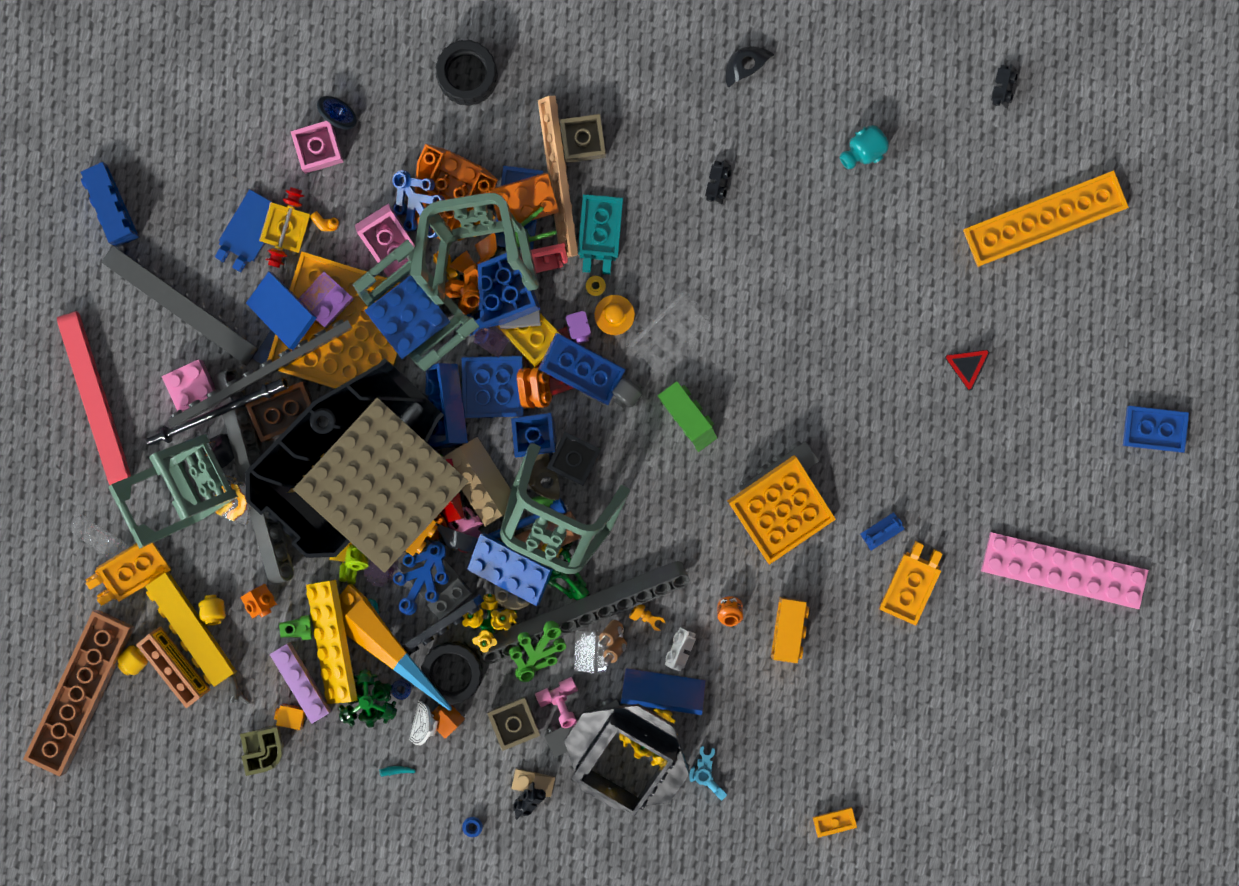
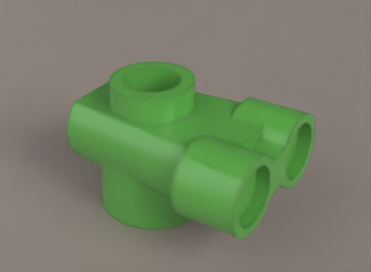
(300, 626)

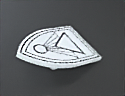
(423, 724)

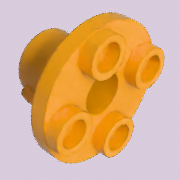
(614, 315)

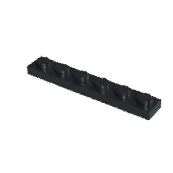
(442, 626)

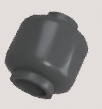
(627, 392)

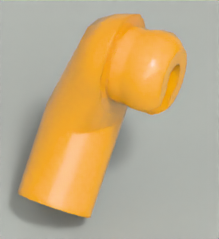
(324, 224)

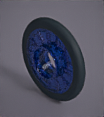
(336, 112)

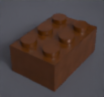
(276, 414)

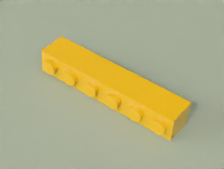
(193, 633)

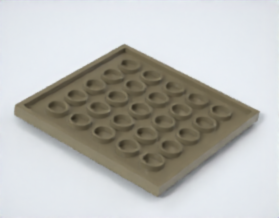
(380, 485)

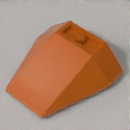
(452, 177)

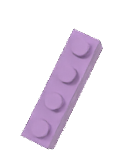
(300, 682)

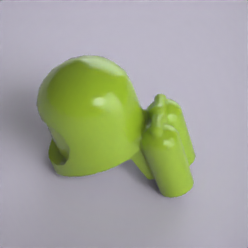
(354, 561)

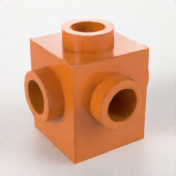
(259, 601)

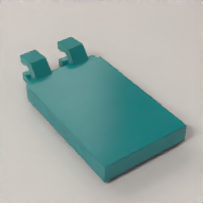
(600, 231)

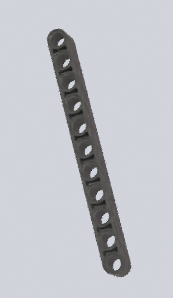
(246, 452)
(593, 608)

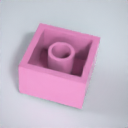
(317, 147)
(188, 384)

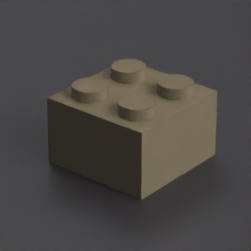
(583, 138)
(514, 723)

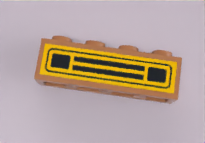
(173, 667)

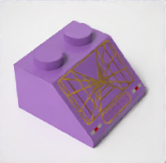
(325, 299)

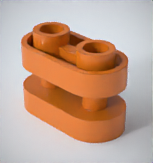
(533, 388)

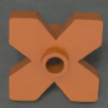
(465, 290)

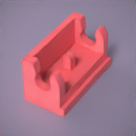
(549, 257)

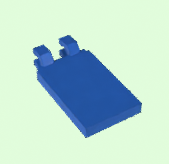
(244, 231)

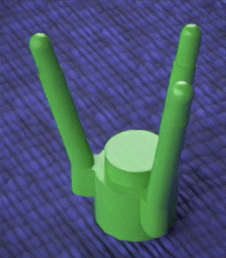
(537, 237)

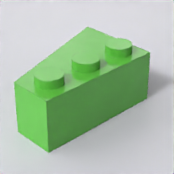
(688, 415)

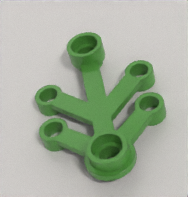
(526, 671)

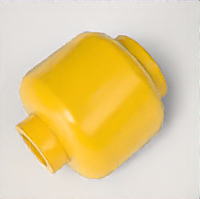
(211, 610)
(132, 661)

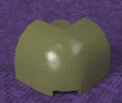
(261, 749)

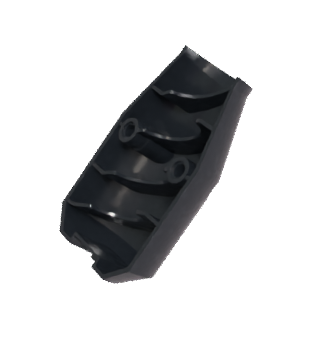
(305, 442)

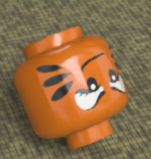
(730, 611)

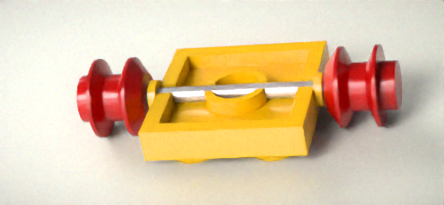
(284, 227)

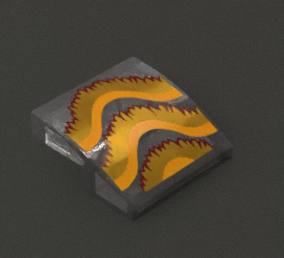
(238, 509)

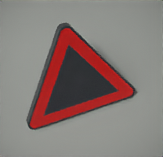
(968, 366)

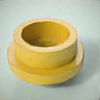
(595, 292)

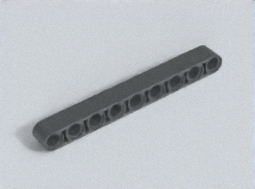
(179, 305)

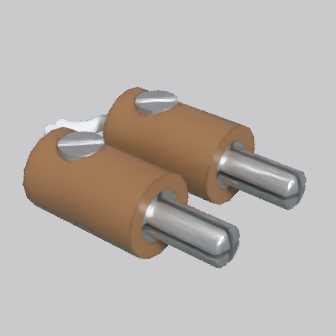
(615, 644)

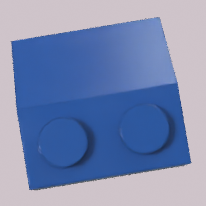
(534, 429)

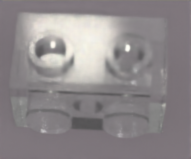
(587, 654)

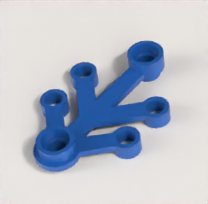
(414, 199)
(423, 576)

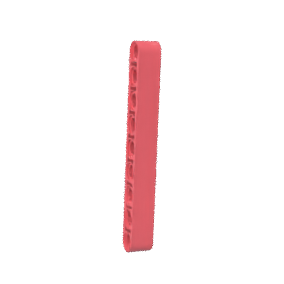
(93, 397)

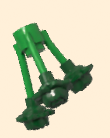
(576, 589)

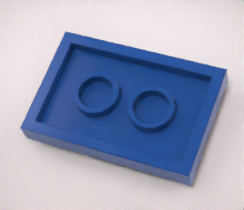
(1155, 429)

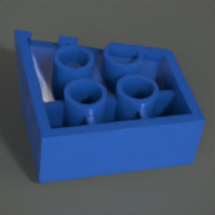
(502, 293)

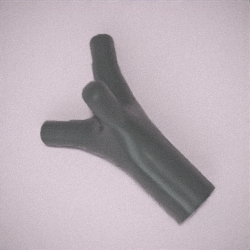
(235, 691)

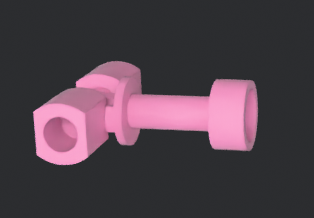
(558, 697)

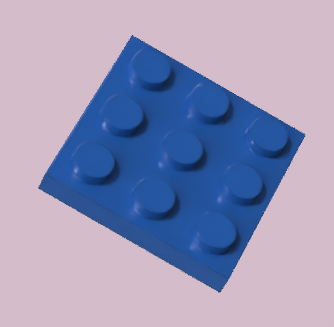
(407, 317)
(491, 387)

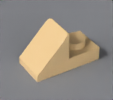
(524, 778)

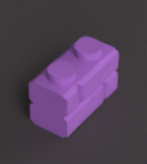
(578, 327)

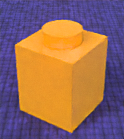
(290, 716)

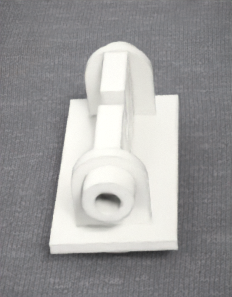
(682, 640)

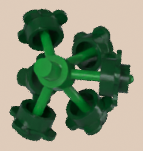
(366, 702)

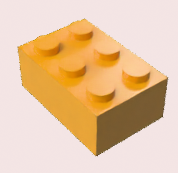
(789, 630)

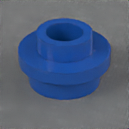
(472, 833)

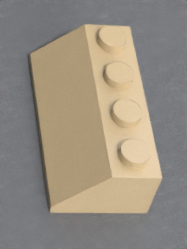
(486, 486)

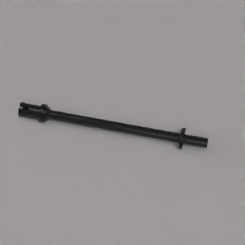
(267, 390)

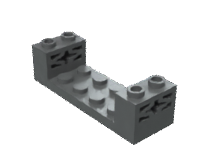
(450, 594)

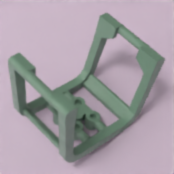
(479, 202)
(468, 325)
(185, 498)
(519, 501)

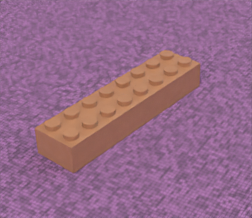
(78, 693)

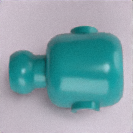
(866, 147)

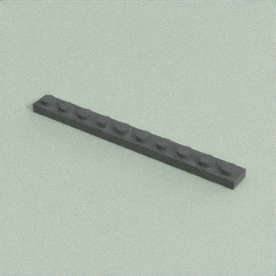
(251, 377)

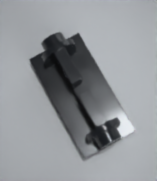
(1007, 78)
(721, 174)
(528, 801)

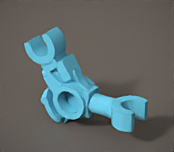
(703, 774)

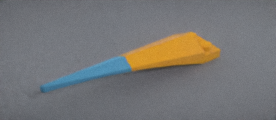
(371, 633)

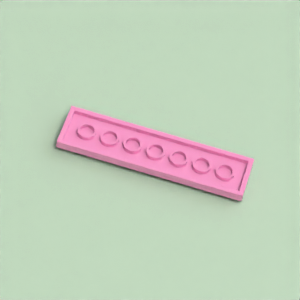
(1064, 570)

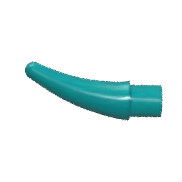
(392, 770)

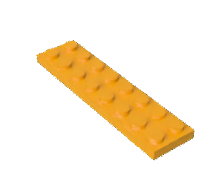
(1045, 218)

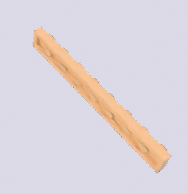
(557, 173)

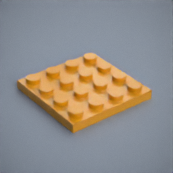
(781, 509)

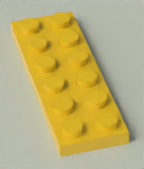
(331, 642)

